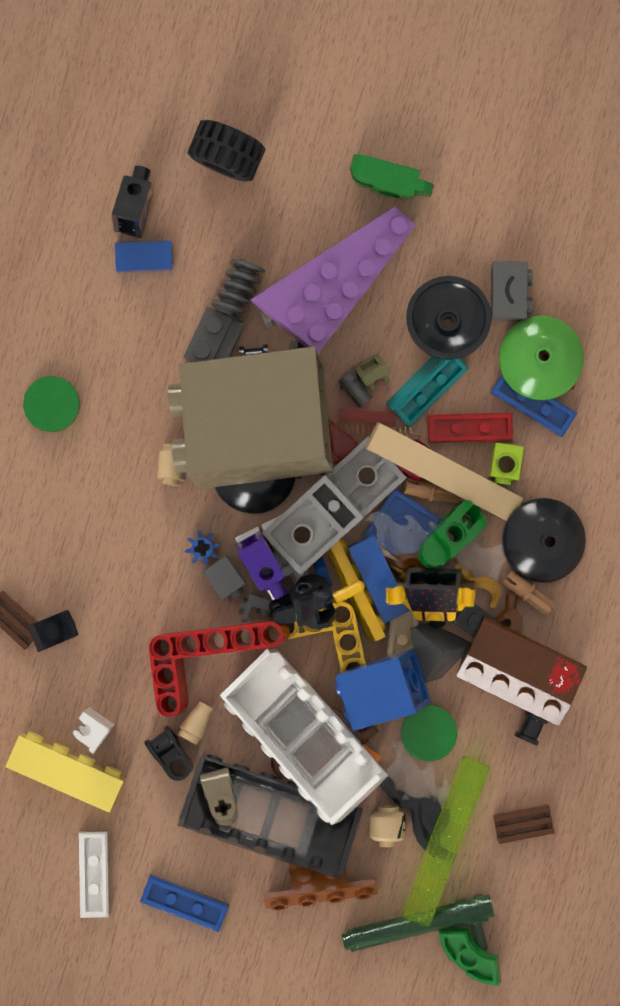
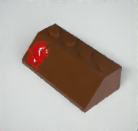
(521, 671)

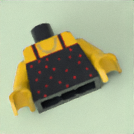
(432, 594)

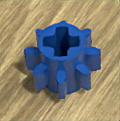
(195, 543)

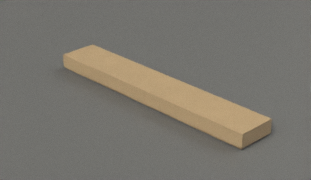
(442, 472)

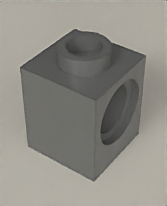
(225, 579)

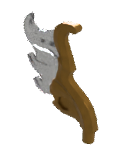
(477, 565)

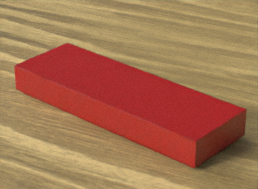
(470, 427)

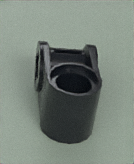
(169, 752)

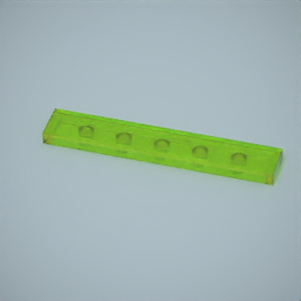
(445, 841)

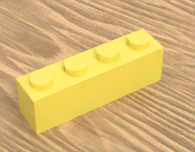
(66, 772)

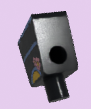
(133, 203)

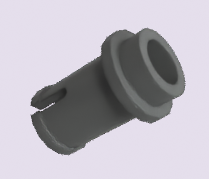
(355, 389)

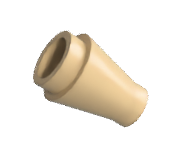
(195, 724)

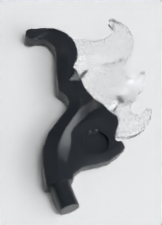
(416, 791)

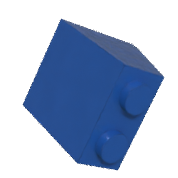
(383, 690)

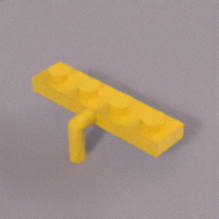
(354, 591)

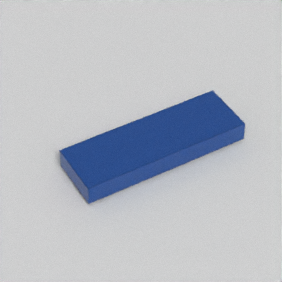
(547, 413)
(376, 576)
(184, 903)

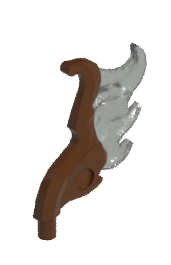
(402, 543)

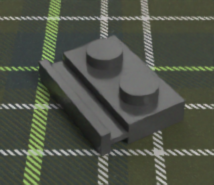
(213, 337)

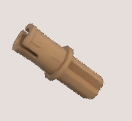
(429, 491)
(529, 593)

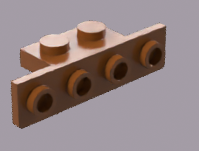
(314, 887)

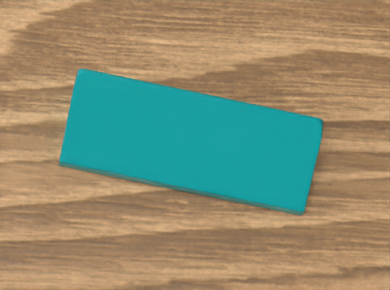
(425, 388)

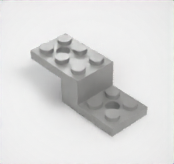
(333, 507)

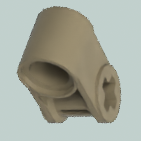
(219, 792)

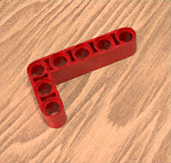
(205, 646)

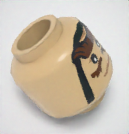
(387, 825)

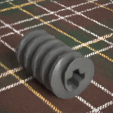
(237, 288)

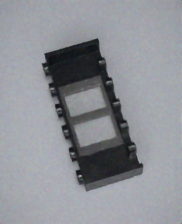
(272, 820)

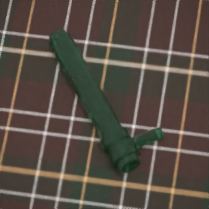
(462, 913)

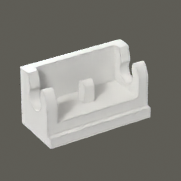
(95, 731)

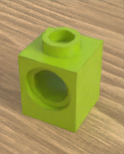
(513, 452)

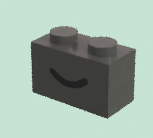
(509, 290)

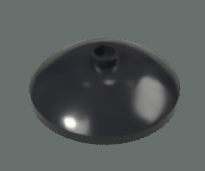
(454, 300)
(256, 496)
(525, 537)

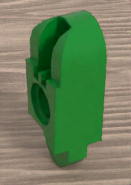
(388, 178)
(437, 546)

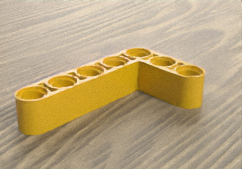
(339, 629)

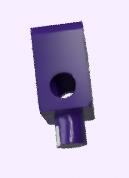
(257, 555)

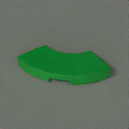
(469, 957)

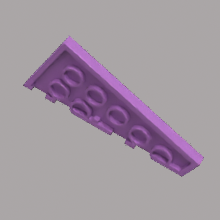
(326, 289)

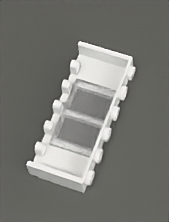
(303, 736)

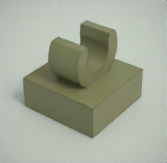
(372, 370)

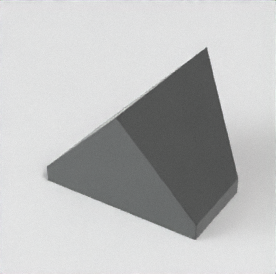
(437, 650)

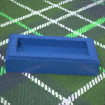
(143, 256)

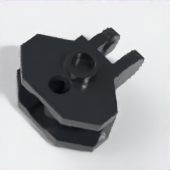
(304, 603)

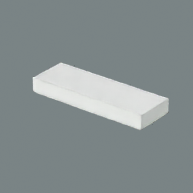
(94, 874)

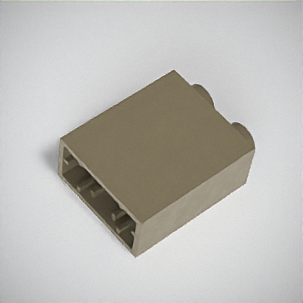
(252, 418)

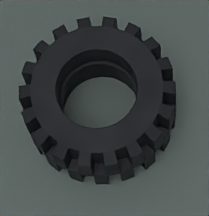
(226, 150)

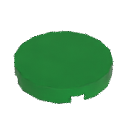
(51, 404)
(429, 734)

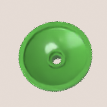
(521, 361)

